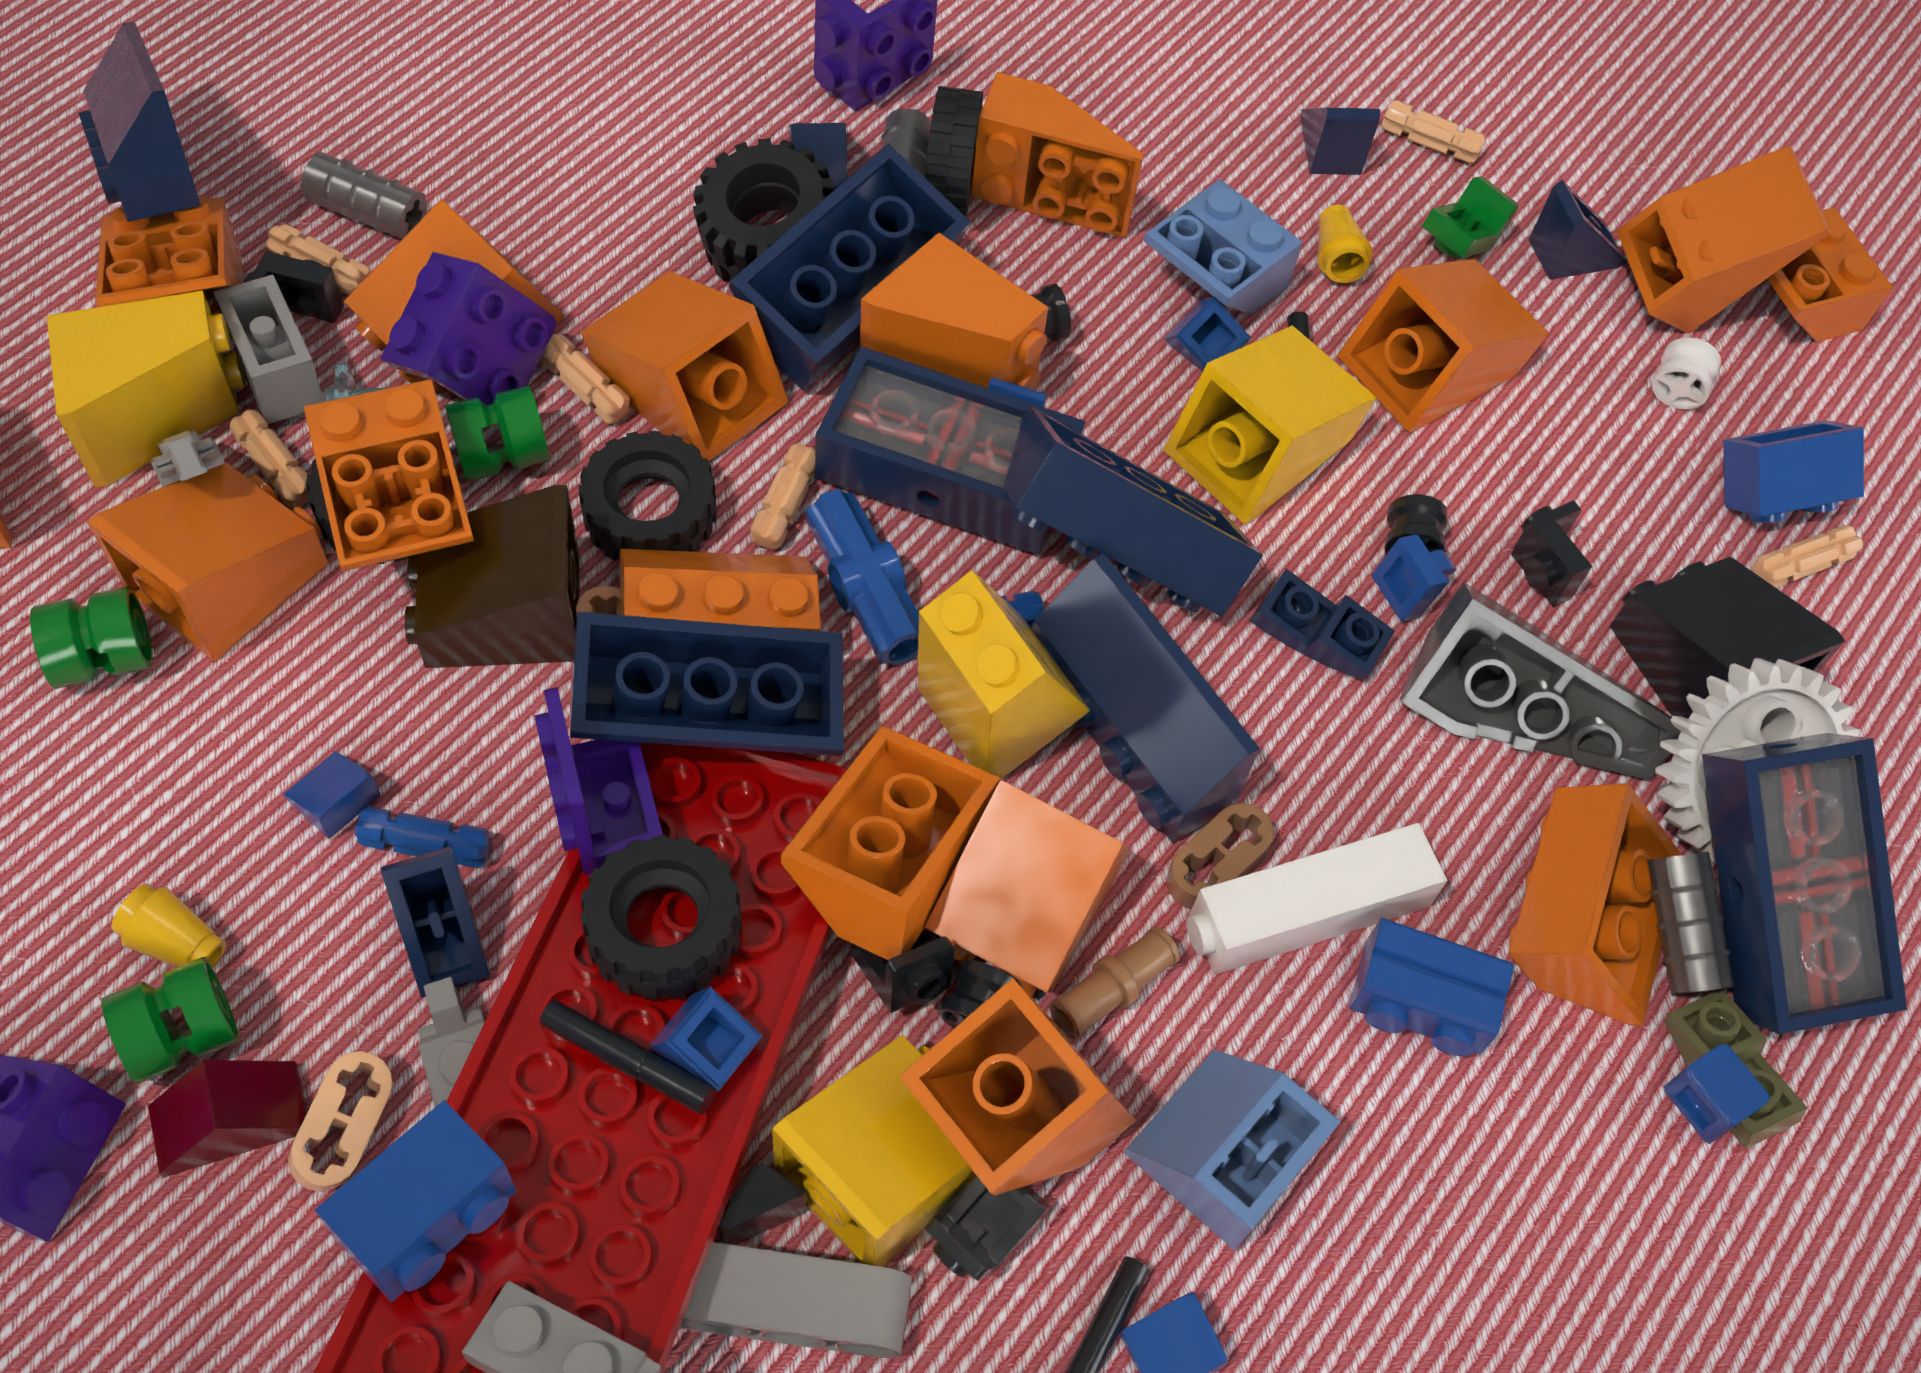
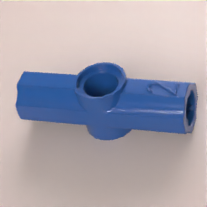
(866, 576)

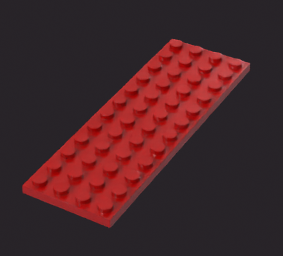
(606, 1170)

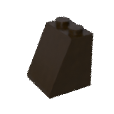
(505, 592)

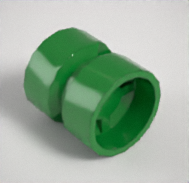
(518, 426)
(80, 639)
(146, 1032)

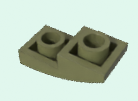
(1719, 1021)

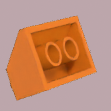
(720, 588)
(888, 840)
(1589, 904)

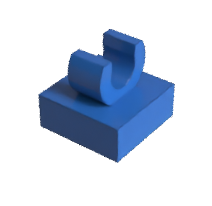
(1412, 576)

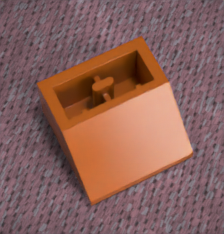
(1833, 284)

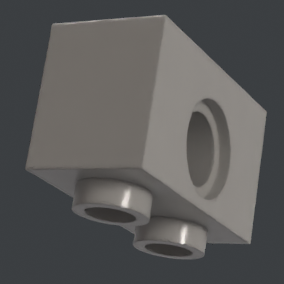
(269, 348)

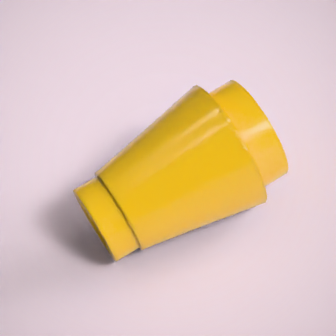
(1342, 245)
(165, 928)

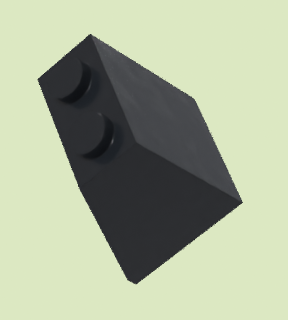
(1712, 620)

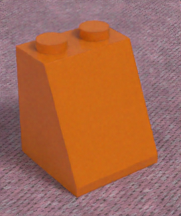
(390, 285)
(956, 318)
(1440, 340)
(689, 361)
(211, 554)
(1026, 888)
(1016, 1094)

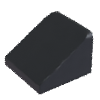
(759, 1205)

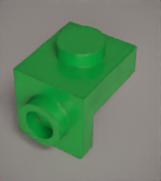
(1473, 221)

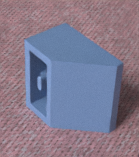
(1228, 248)
(1232, 1142)

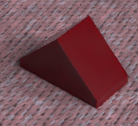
(225, 1112)

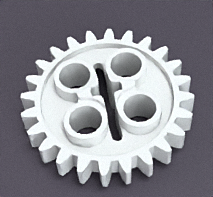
(1750, 710)

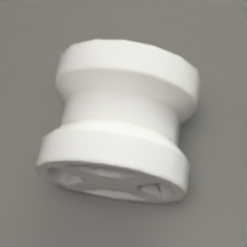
(1686, 373)

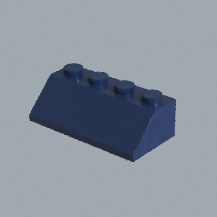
(135, 133)
(820, 269)
(1127, 515)
(707, 684)
(1147, 702)

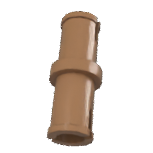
(1115, 982)

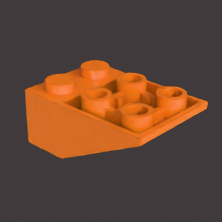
(1053, 158)
(1721, 237)
(167, 254)
(387, 475)

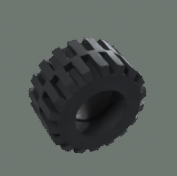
(749, 184)

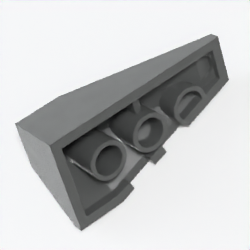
(1516, 685)

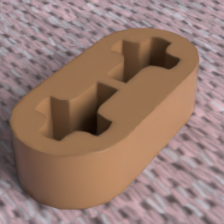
(1210, 846)

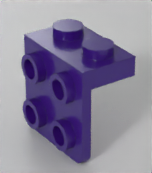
(871, 53)
(468, 331)
(596, 789)
(47, 1141)

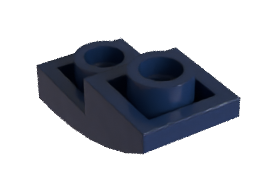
(1330, 633)

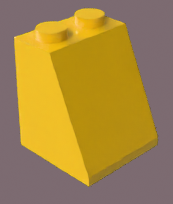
(139, 377)
(1266, 420)
(991, 678)
(871, 1157)

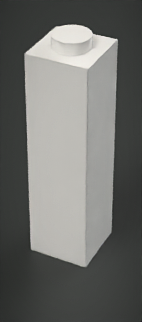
(1314, 898)

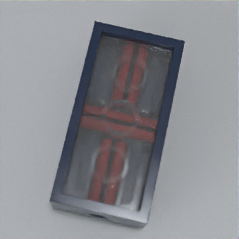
(927, 445)
(1805, 881)

